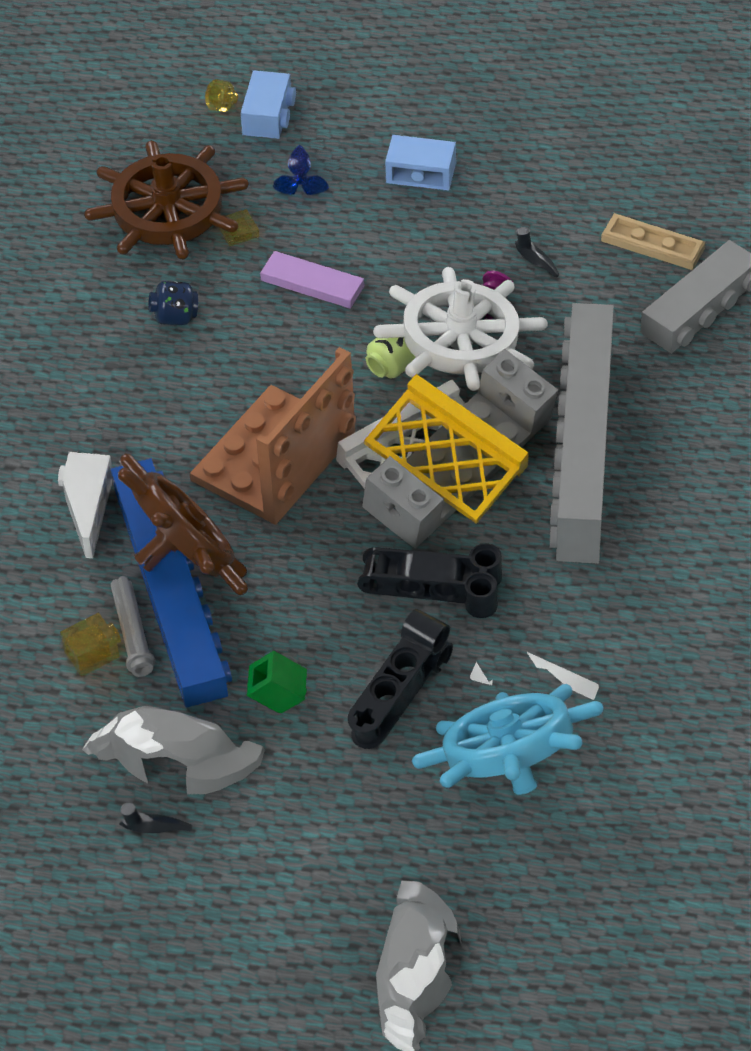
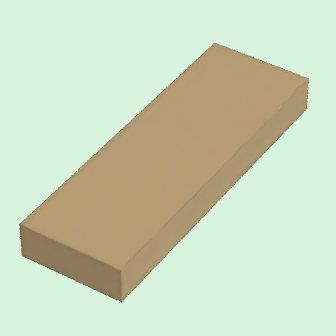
(653, 241)

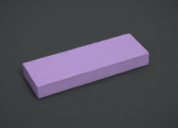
(312, 279)

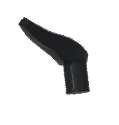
(532, 252)
(150, 823)

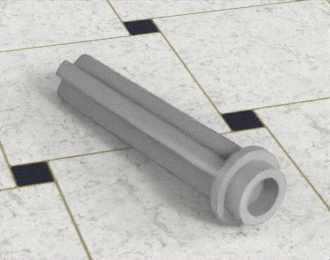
(139, 659)

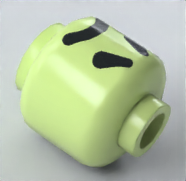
(388, 356)

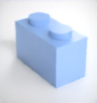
(267, 104)
(420, 162)

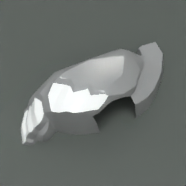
(197, 743)
(413, 964)

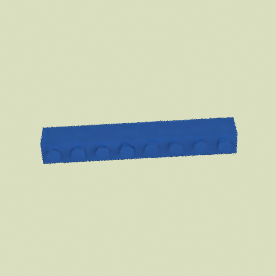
(177, 607)

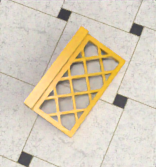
(470, 431)

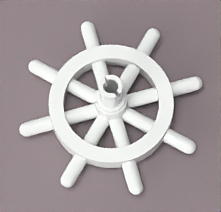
(459, 326)

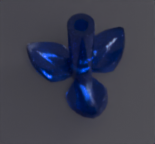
(299, 165)

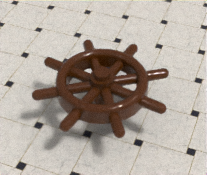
(166, 199)
(180, 526)

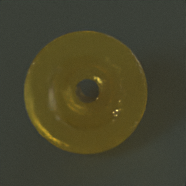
(220, 95)

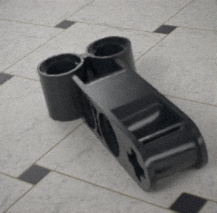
(436, 576)
(421, 647)

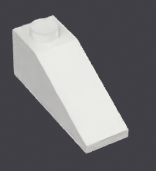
(86, 490)

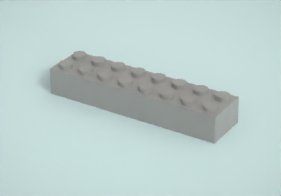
(583, 431)

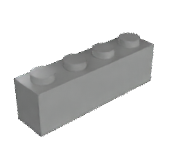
(698, 298)

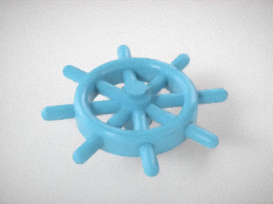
(508, 737)

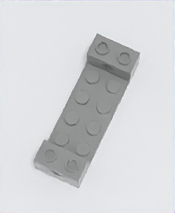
(420, 508)

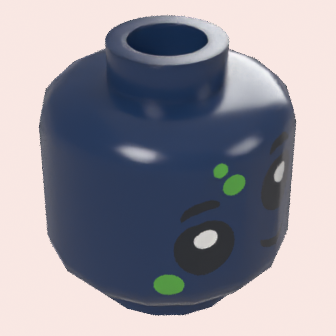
(173, 303)

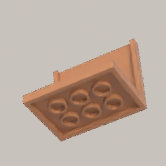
(281, 444)

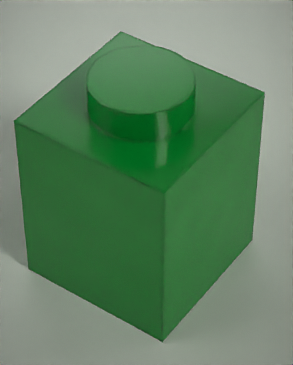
(277, 682)

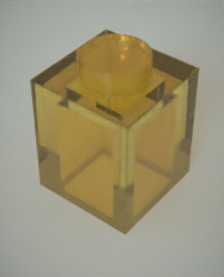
(90, 643)

